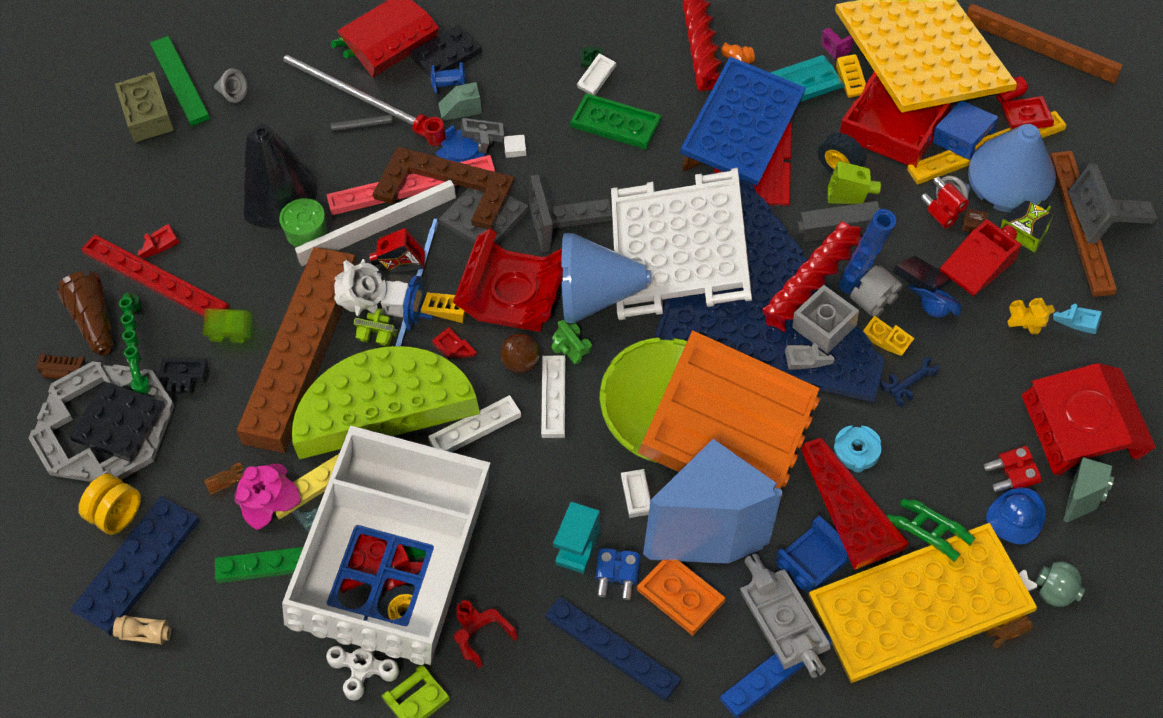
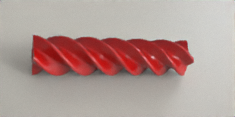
(701, 44)
(812, 275)

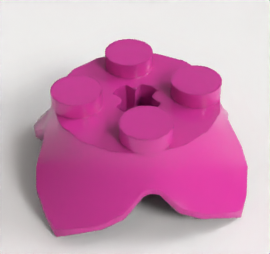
(259, 504)

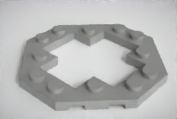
(54, 415)

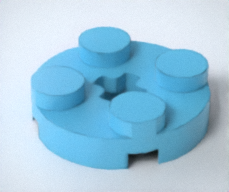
(857, 459)

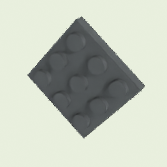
(459, 216)

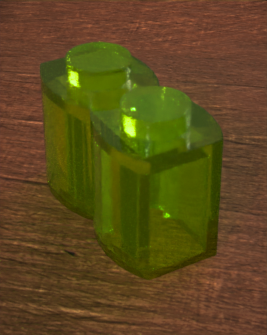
(225, 324)

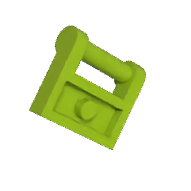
(422, 702)

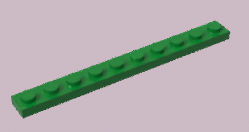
(270, 564)

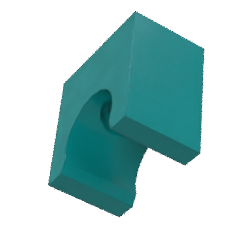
(577, 537)

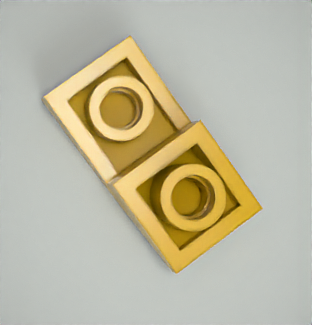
(888, 338)

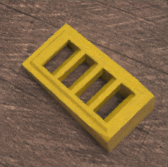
(849, 64)
(450, 314)

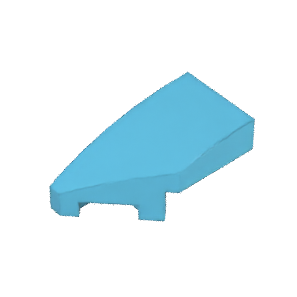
(1079, 319)

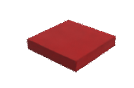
(1027, 111)

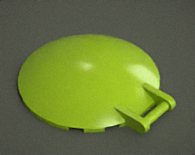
(635, 388)

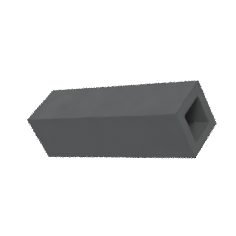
(820, 223)

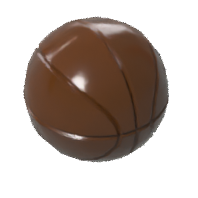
(519, 353)

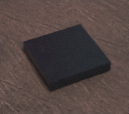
(921, 274)

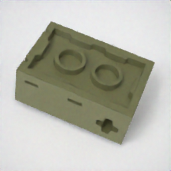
(144, 107)

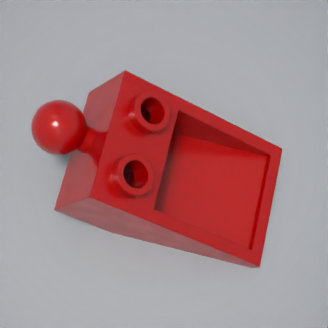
(982, 256)

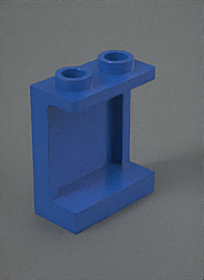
(964, 129)
(813, 556)

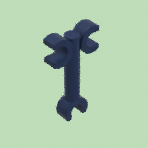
(900, 389)

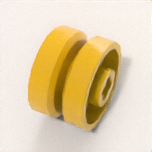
(109, 503)

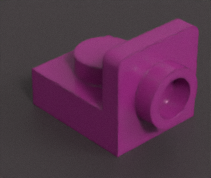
(834, 45)

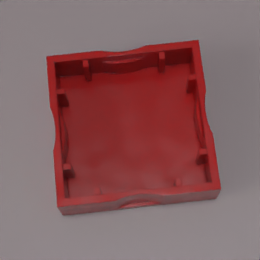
(883, 128)

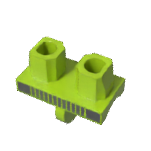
(384, 331)

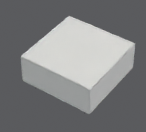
(515, 146)

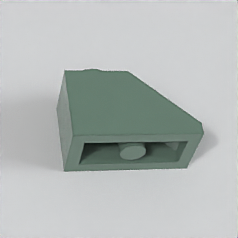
(461, 102)

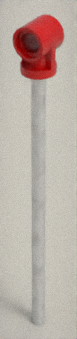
(430, 128)

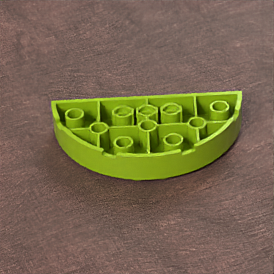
(381, 392)

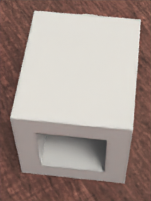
(394, 298)

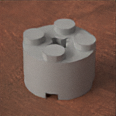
(876, 290)

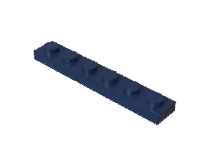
(613, 649)

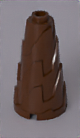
(86, 304)

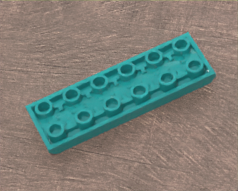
(814, 74)

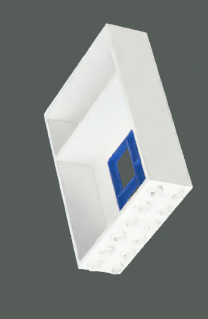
(400, 496)

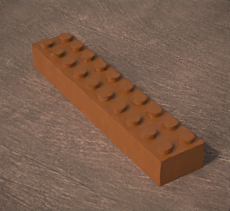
(295, 354)

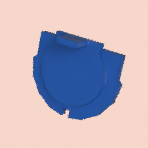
(457, 147)
(413, 302)

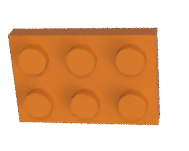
(681, 594)

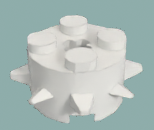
(359, 287)

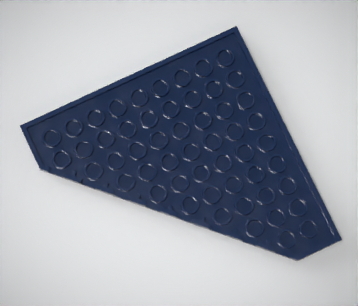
(743, 326)

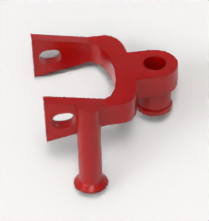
(471, 621)

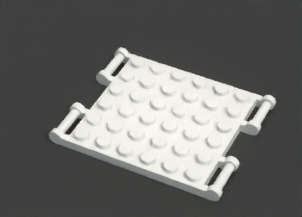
(686, 238)

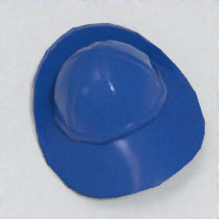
(937, 303)
(1017, 515)

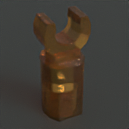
(224, 479)
(1010, 630)

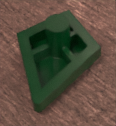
(589, 54)

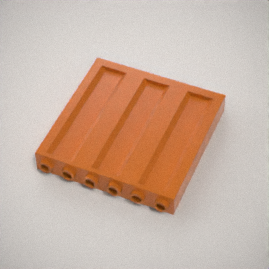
(734, 401)

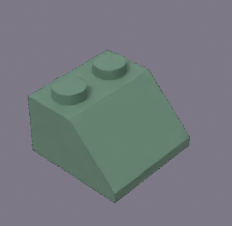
(1088, 488)

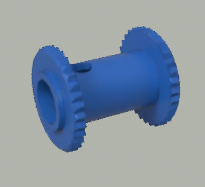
(447, 77)

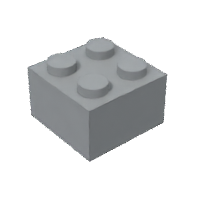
(825, 319)

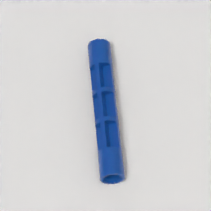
(867, 250)

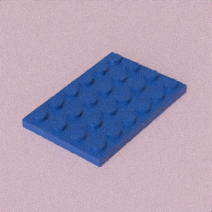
(743, 120)

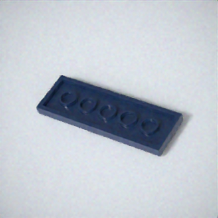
(135, 565)

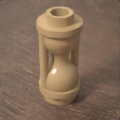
(130, 628)

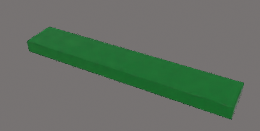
(179, 81)

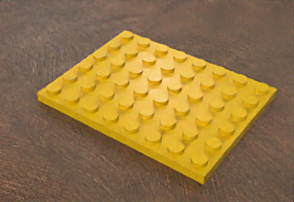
(925, 51)

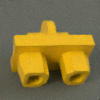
(1032, 317)

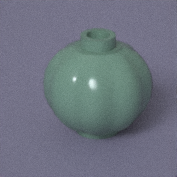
(1060, 584)

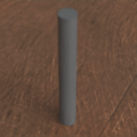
(361, 123)

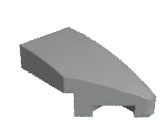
(806, 357)

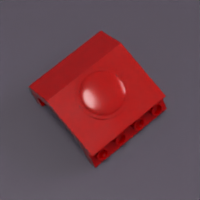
(508, 285)
(1086, 416)

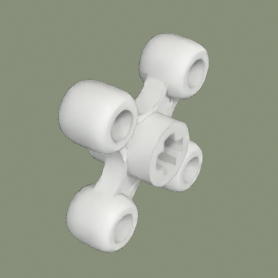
(359, 671)

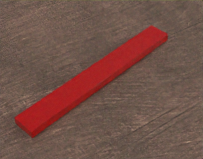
(151, 276)

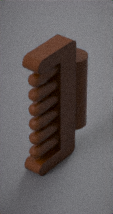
(58, 369)

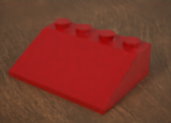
(388, 34)

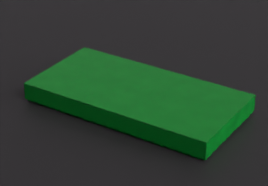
(616, 121)

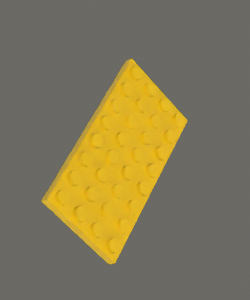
(920, 603)

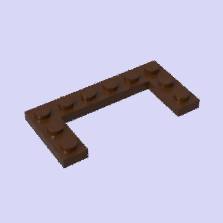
(406, 161)

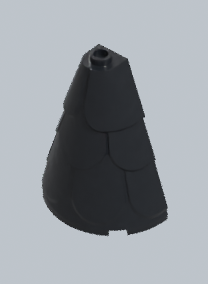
(272, 177)

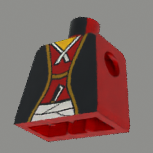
(399, 252)

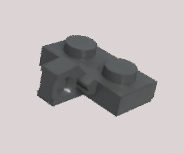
(482, 132)

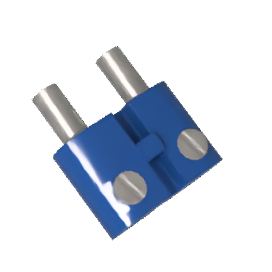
(617, 567)

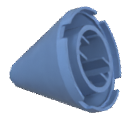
(1012, 169)
(596, 277)

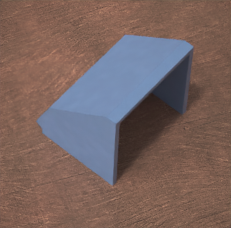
(712, 510)

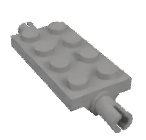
(784, 617)

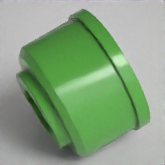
(303, 221)

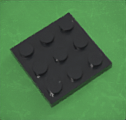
(117, 421)

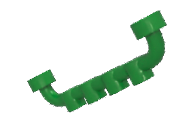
(129, 305)

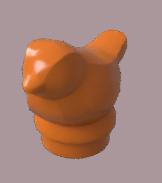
(743, 54)

